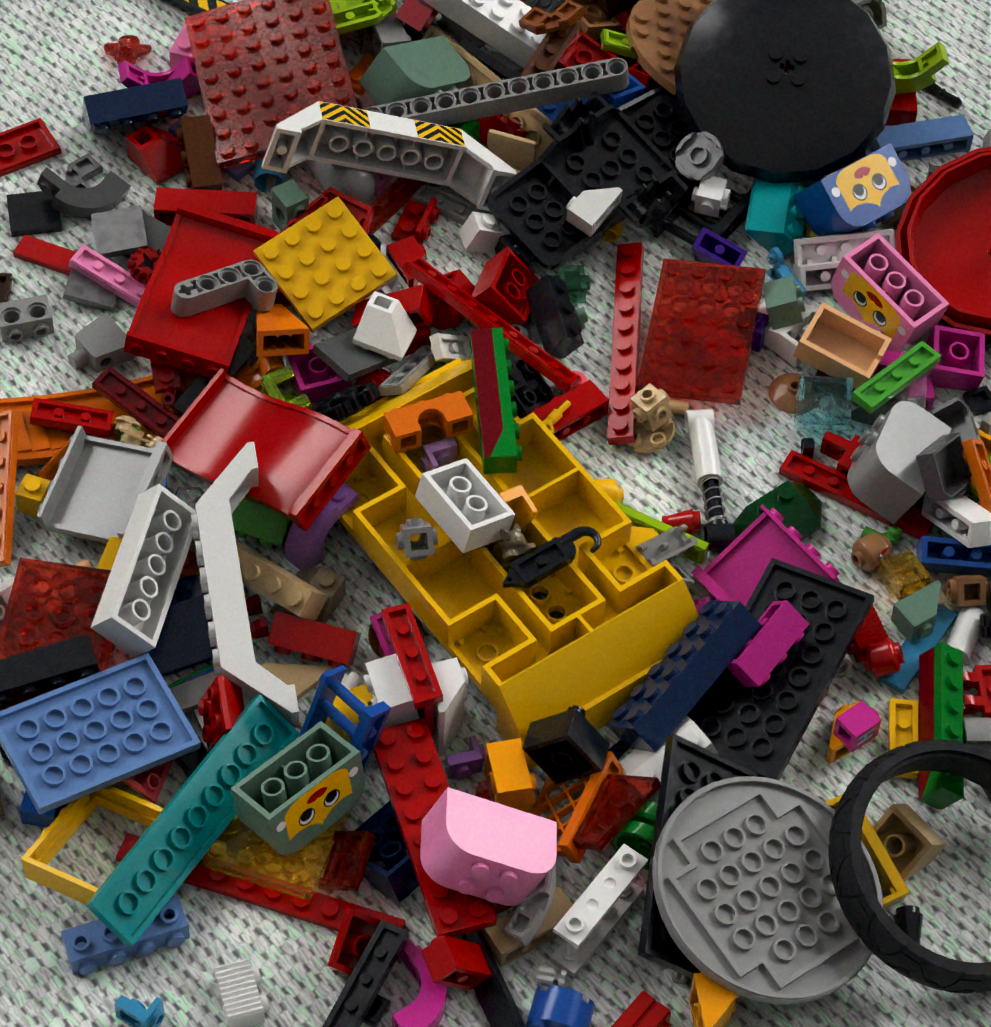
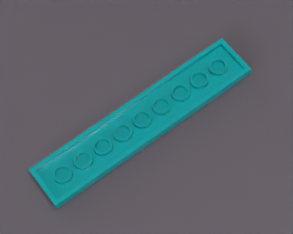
(188, 823)

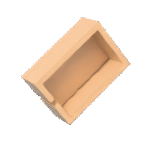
(841, 346)

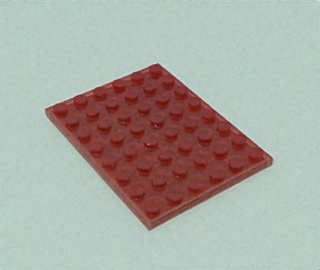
(263, 66)

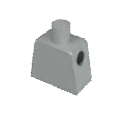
(100, 345)

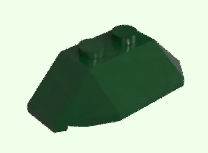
(793, 501)

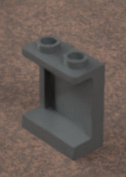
(958, 417)

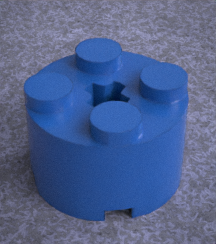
(559, 1008)

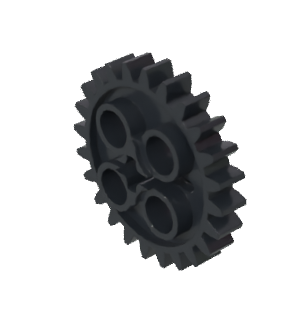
(347, 401)

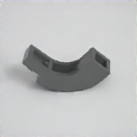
(83, 201)

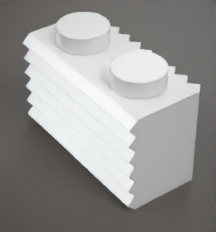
(240, 994)

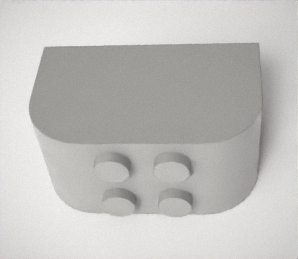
(885, 463)

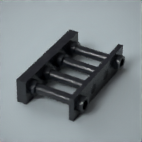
(730, 221)

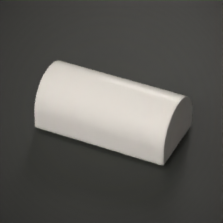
(966, 631)

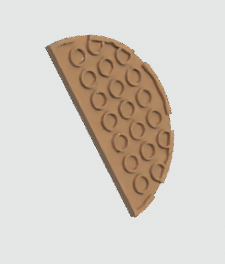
(657, 33)

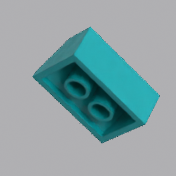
(775, 215)

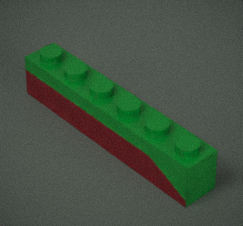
(493, 401)
(940, 719)

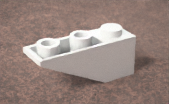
(481, 232)

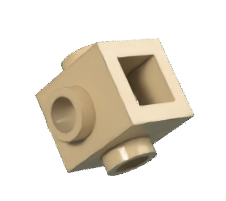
(651, 407)

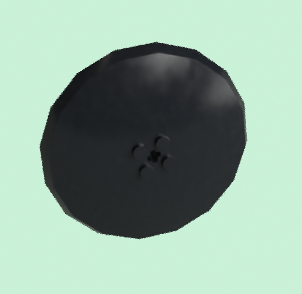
(777, 122)

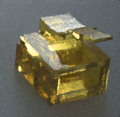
(903, 574)

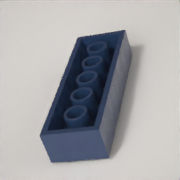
(683, 675)

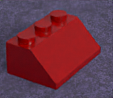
(504, 286)

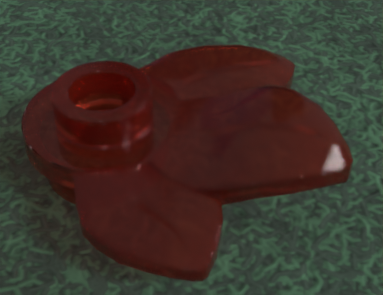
(127, 49)

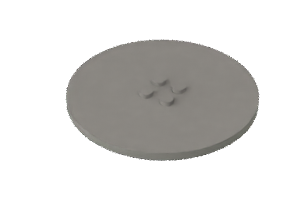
(753, 891)

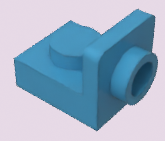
(135, 1013)

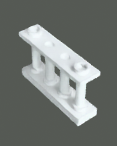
(598, 910)

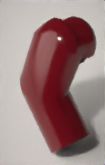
(170, 396)

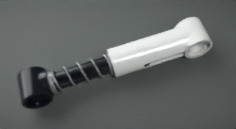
(707, 467)

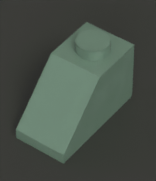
(917, 612)

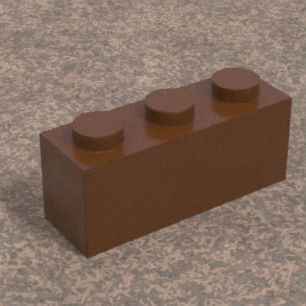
(199, 153)

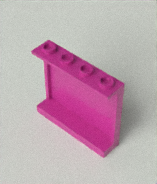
(741, 565)

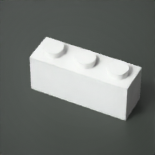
(960, 519)

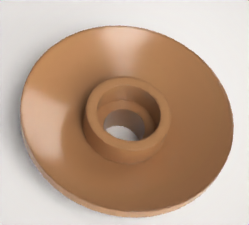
(782, 392)

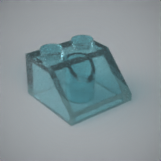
(823, 403)

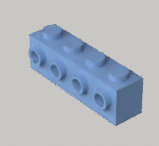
(96, 945)

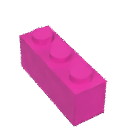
(767, 648)

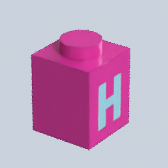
(857, 726)

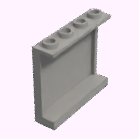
(100, 486)

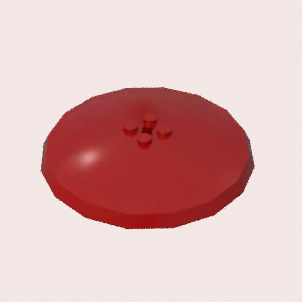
(949, 237)

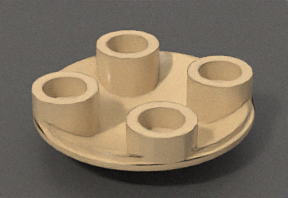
(649, 441)

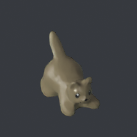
(511, 547)

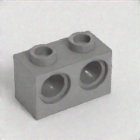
(25, 318)

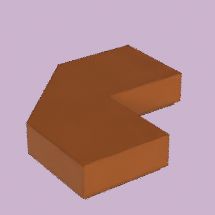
(562, 18)

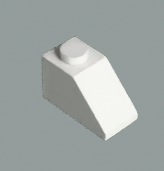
(592, 208)

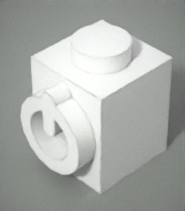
(711, 196)

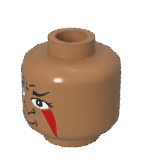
(870, 550)

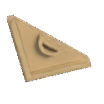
(303, 676)

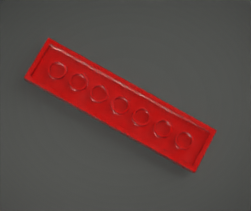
(414, 785)

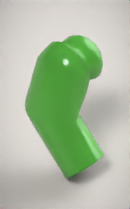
(893, 534)

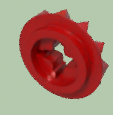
(136, 263)

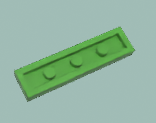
(896, 377)

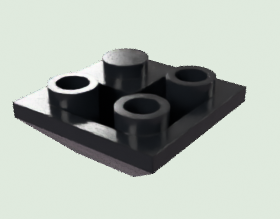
(529, 388)

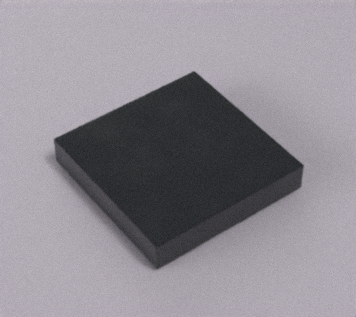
(32, 214)

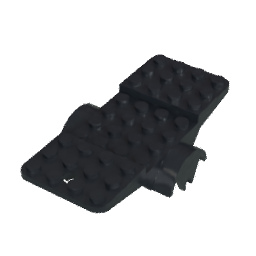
(590, 151)

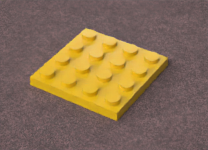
(325, 264)

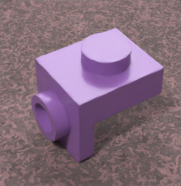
(466, 763)

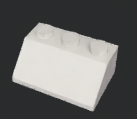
(450, 712)
(651, 763)

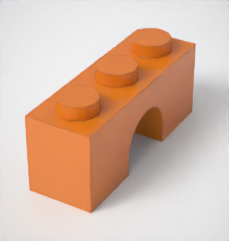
(447, 412)

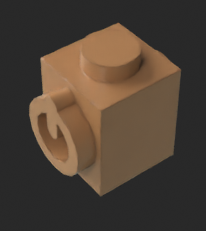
(967, 590)

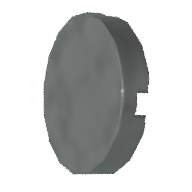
(699, 156)

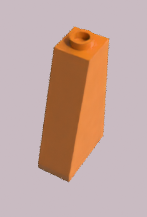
(280, 333)

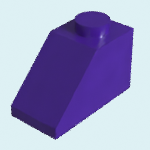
(717, 250)

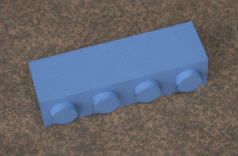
(927, 137)

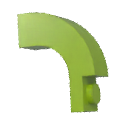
(921, 71)

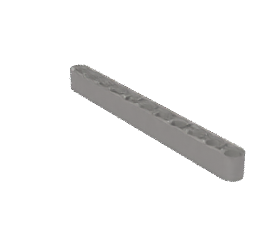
(512, 94)

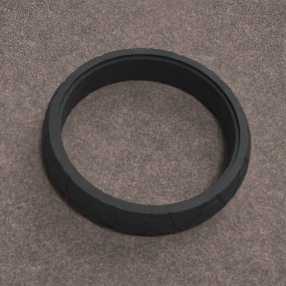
(851, 881)

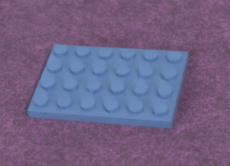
(95, 733)

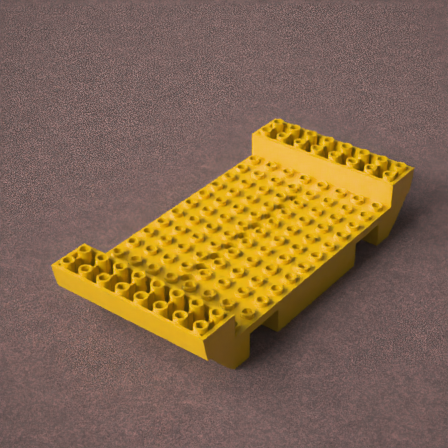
(520, 658)

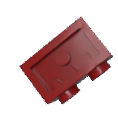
(416, 221)

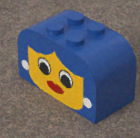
(856, 194)

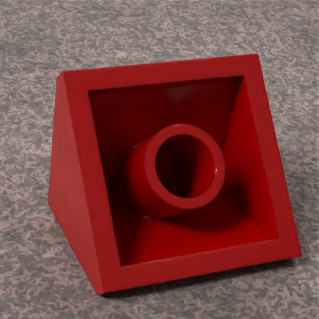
(351, 941)

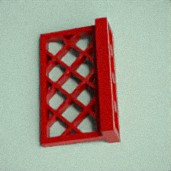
(413, 661)

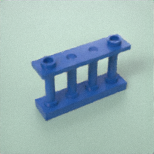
(371, 718)

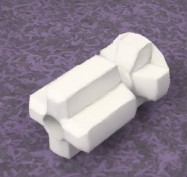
(548, 975)

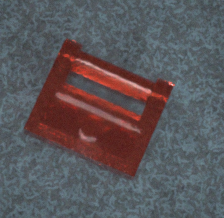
(347, 861)

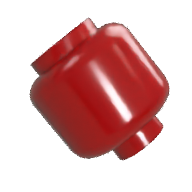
(883, 657)

